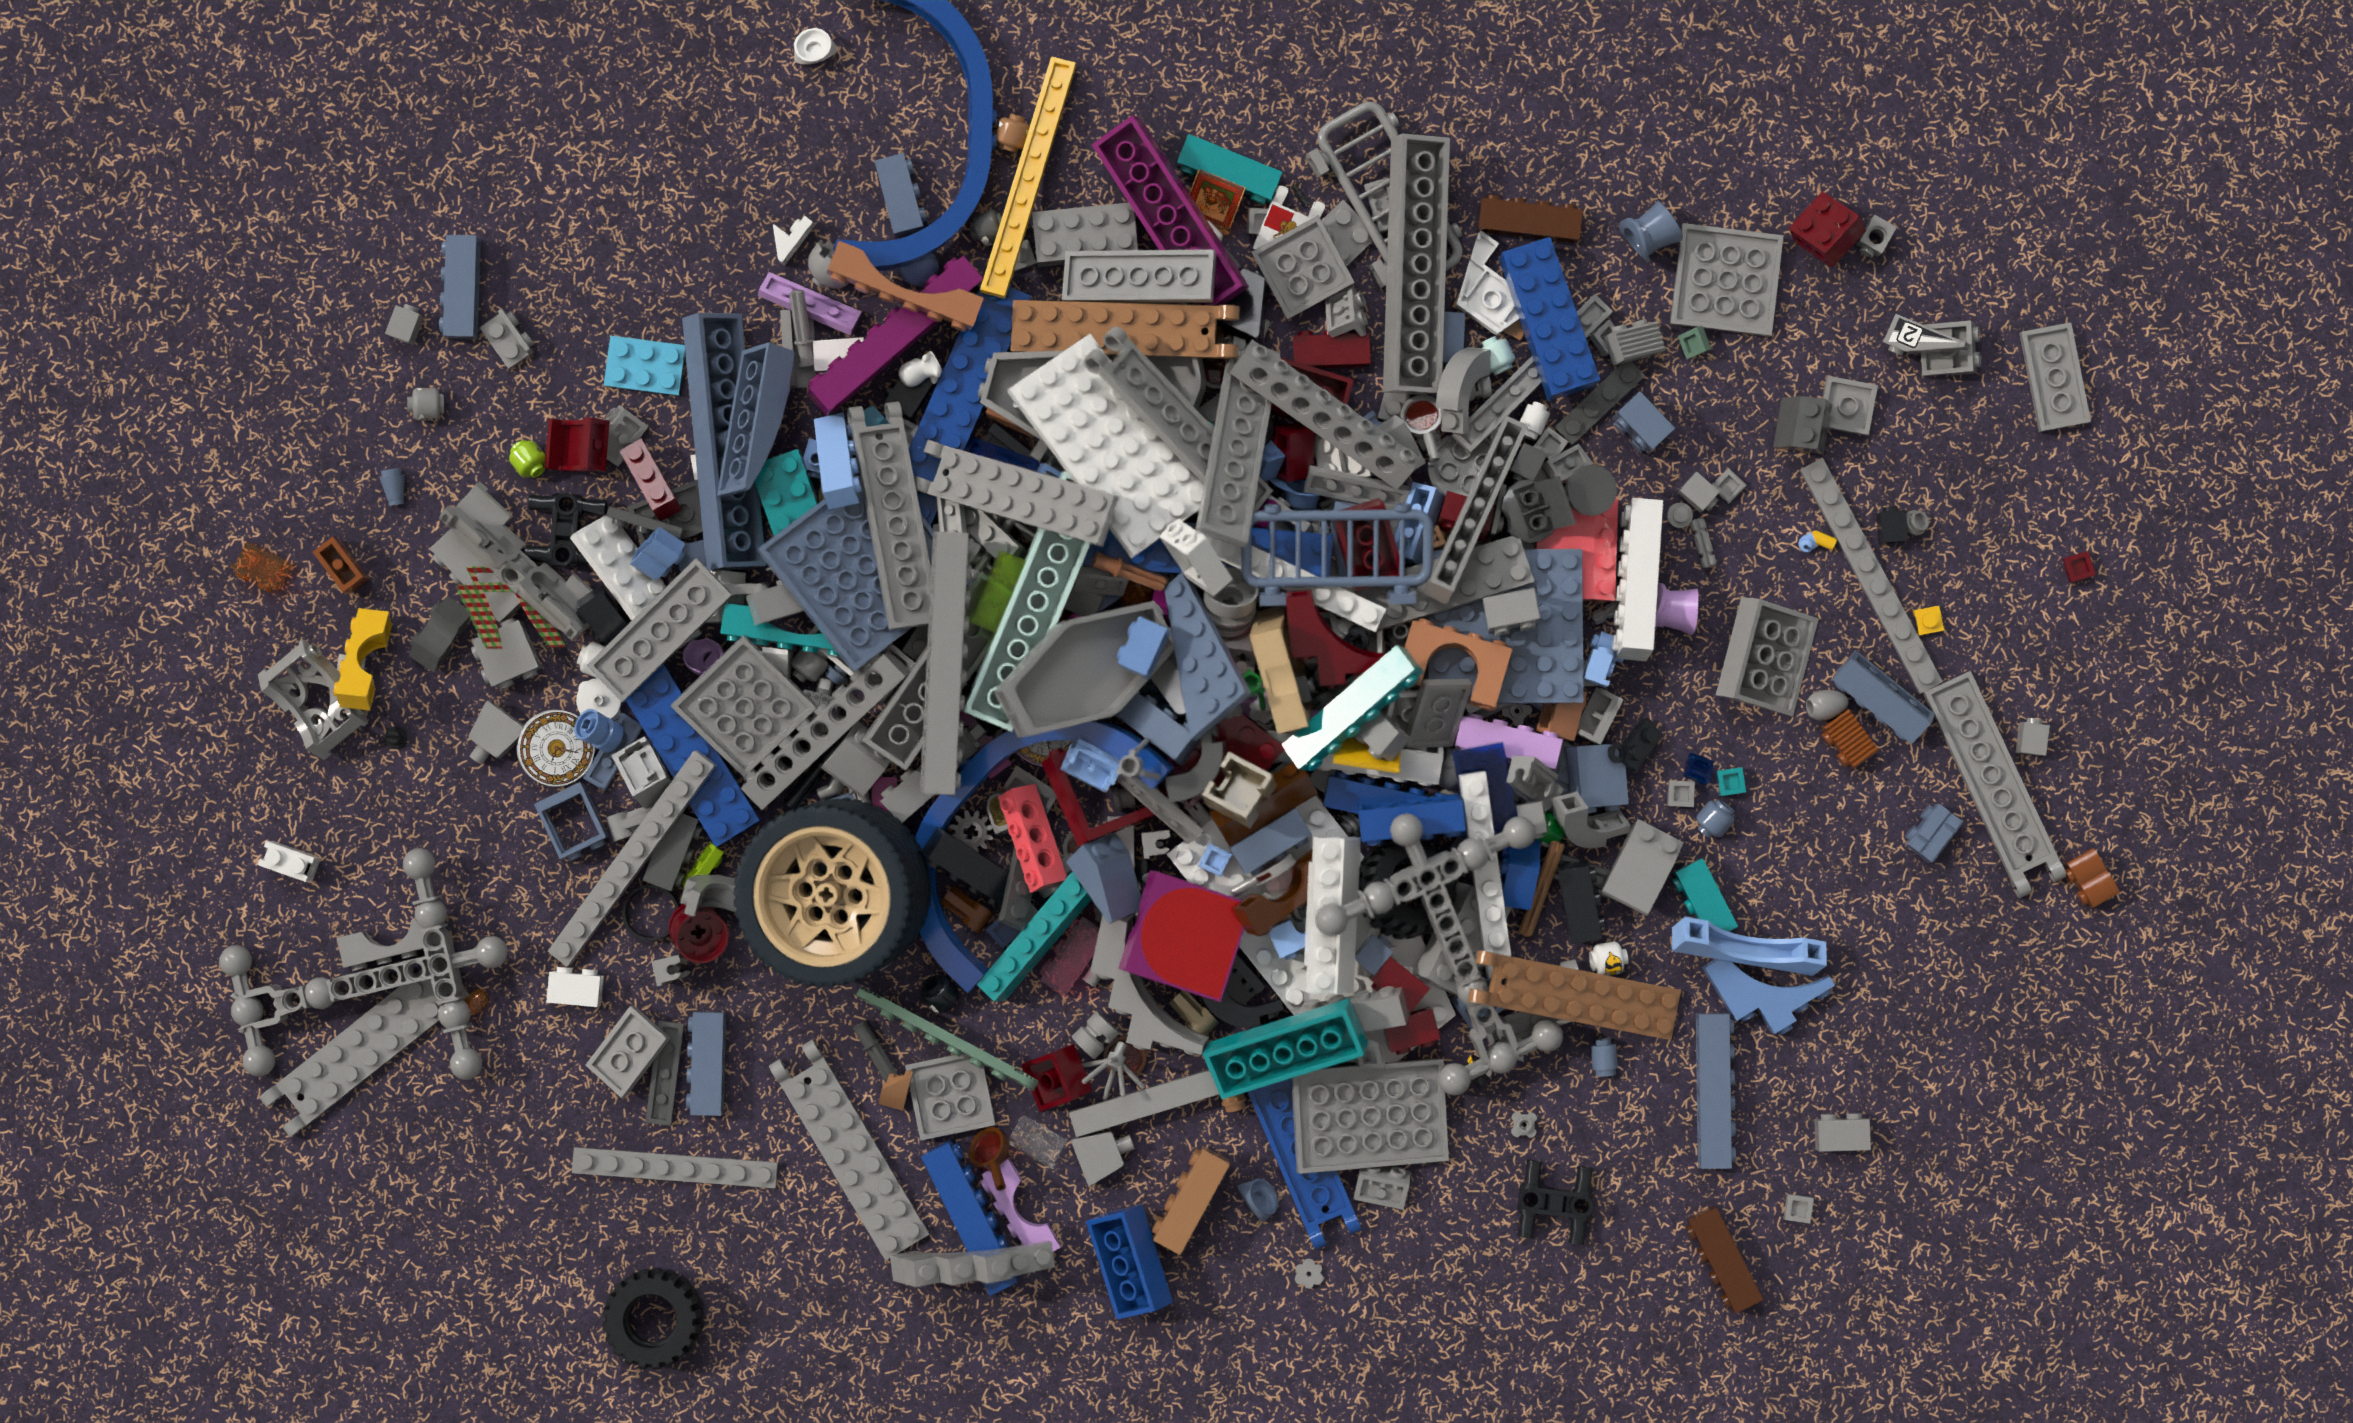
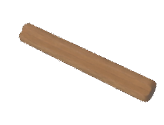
(1542, 887)

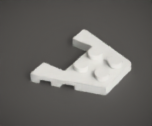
(1484, 292)

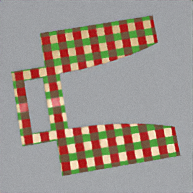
(483, 617)

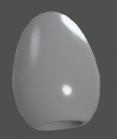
(1826, 704)

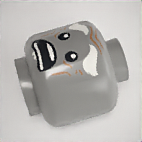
(426, 404)

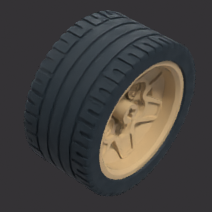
(791, 939)

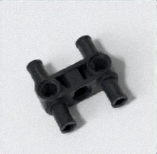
(563, 527)
(1555, 1202)

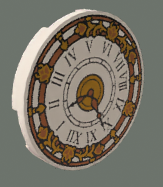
(552, 751)

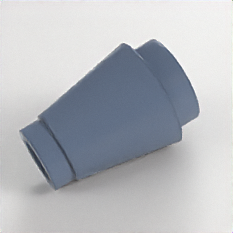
(393, 485)

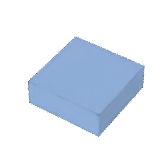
(1215, 860)

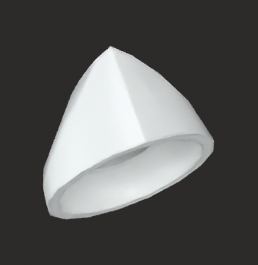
(813, 46)

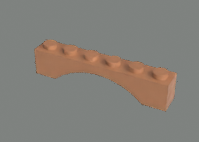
(955, 306)

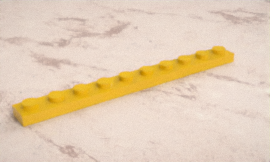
(1028, 178)

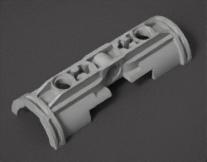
(482, 530)

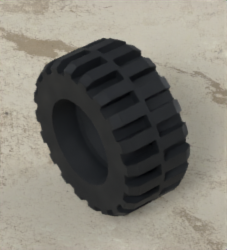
(1400, 919)
(628, 1343)

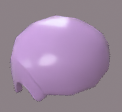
(695, 652)

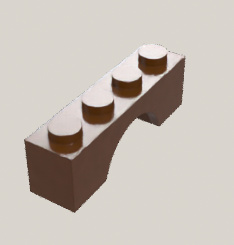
(1260, 914)

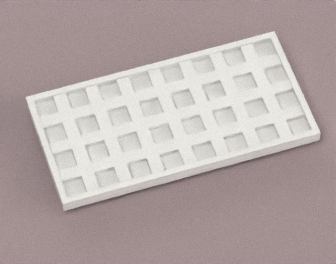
(1108, 447)

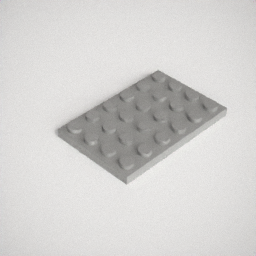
(1369, 1116)

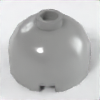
(818, 265)

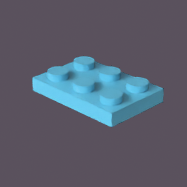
(644, 365)

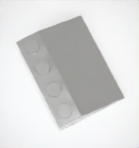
(1766, 656)

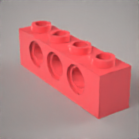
(1032, 838)

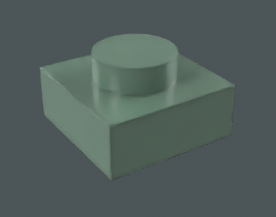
(1694, 342)

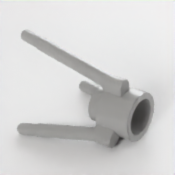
(1133, 764)

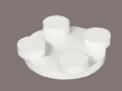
(597, 696)

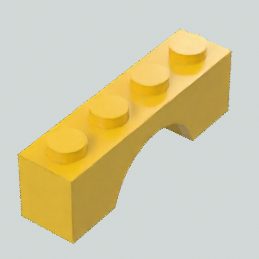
(369, 632)

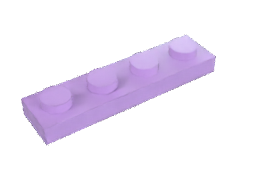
(818, 306)

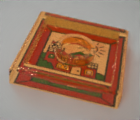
(1217, 199)

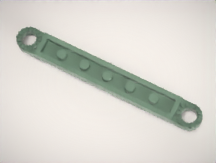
(955, 1045)

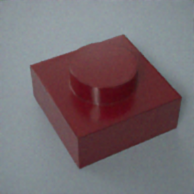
(2078, 566)

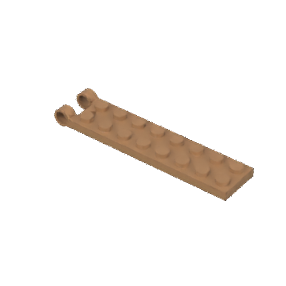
(1153, 328)
(1578, 996)

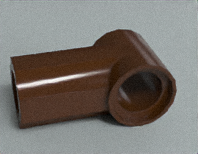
(970, 911)

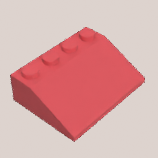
(1598, 542)

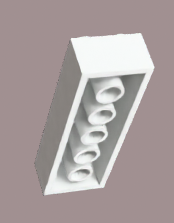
(1638, 579)

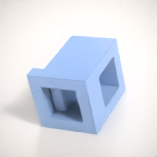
(1599, 666)

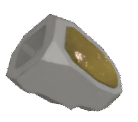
(996, 814)

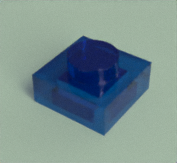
(1698, 768)

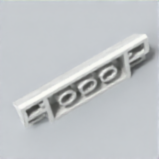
(1331, 880)

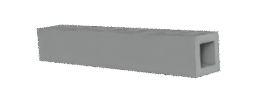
(1143, 1103)

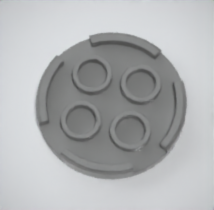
(1456, 466)

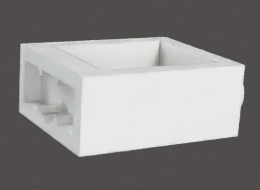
(1195, 557)

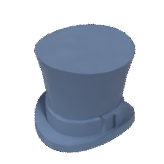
(1651, 231)

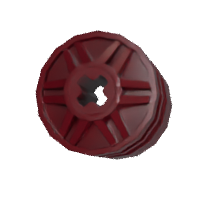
(704, 944)

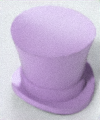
(1677, 609)

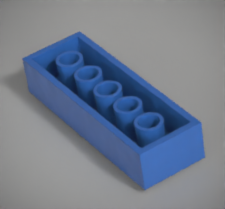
(1549, 319)
(965, 1203)

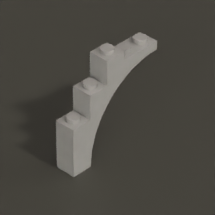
(1130, 996)
(986, 1266)

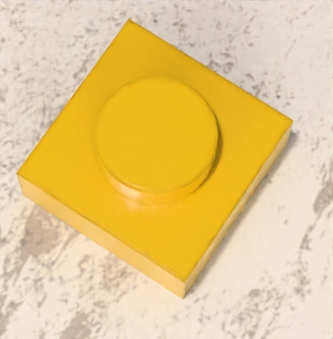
(1928, 620)

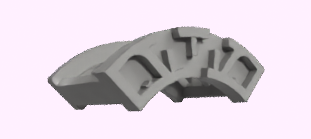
(281, 692)

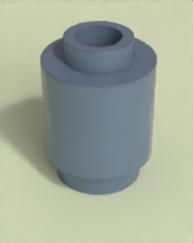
(1604, 1057)

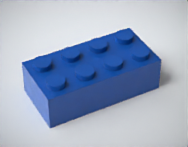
(1436, 814)
(1129, 1261)

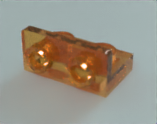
(262, 567)

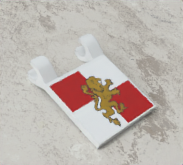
(1282, 219)

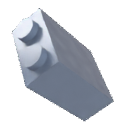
(1596, 777)

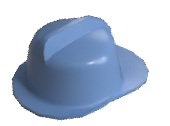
(1294, 494)

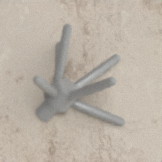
(1115, 1062)

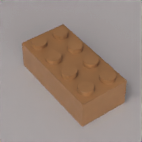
(1191, 1199)

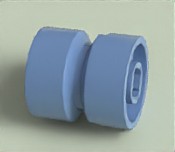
(598, 730)

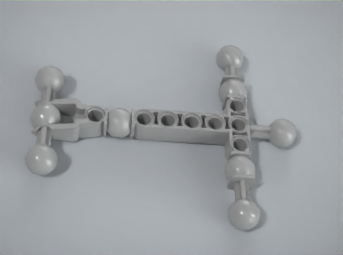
(1380, 898)
(322, 992)

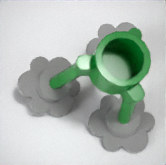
(1260, 709)

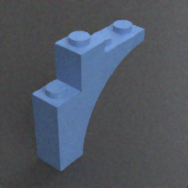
(1774, 1003)

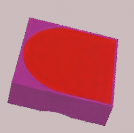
(1184, 936)

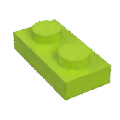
(708, 860)

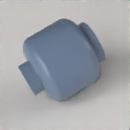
(1715, 818)

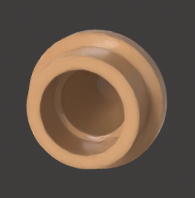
(1234, 1103)

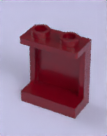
(577, 445)

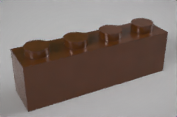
(1529, 219)
(1291, 791)
(1724, 1259)

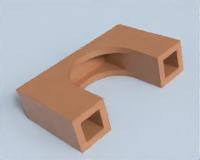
(1490, 658)

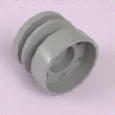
(1233, 606)

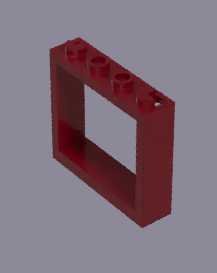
(1071, 806)

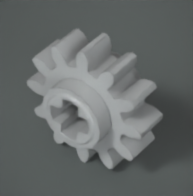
(981, 827)

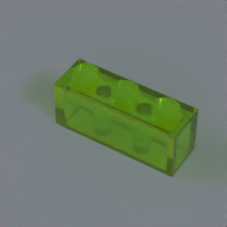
(997, 591)

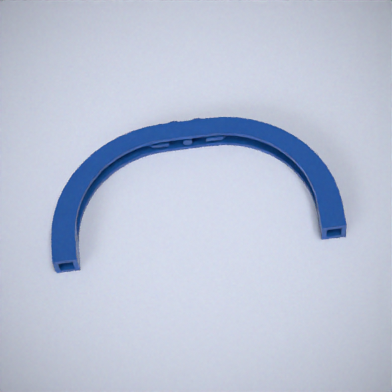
(981, 141)
(937, 932)

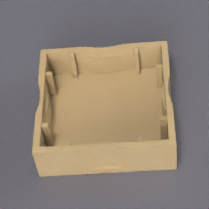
(1273, 655)

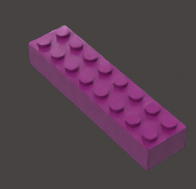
(1164, 201)
(886, 341)

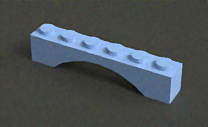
(1707, 940)

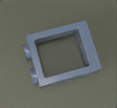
(559, 798)

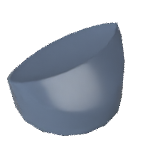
(1259, 1198)

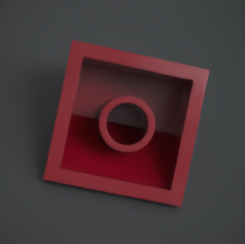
(1059, 1077)

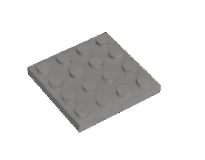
(1726, 280)
(743, 705)

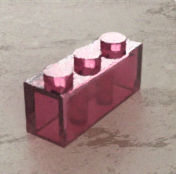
(1071, 956)

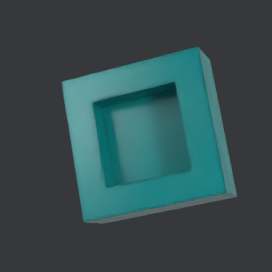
(1730, 781)

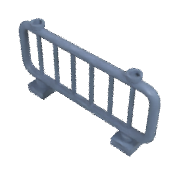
(1399, 595)

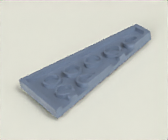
(1205, 666)

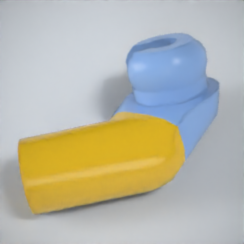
(1816, 539)

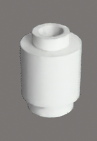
(1536, 418)

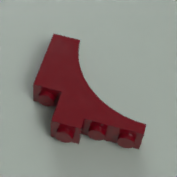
(1313, 637)

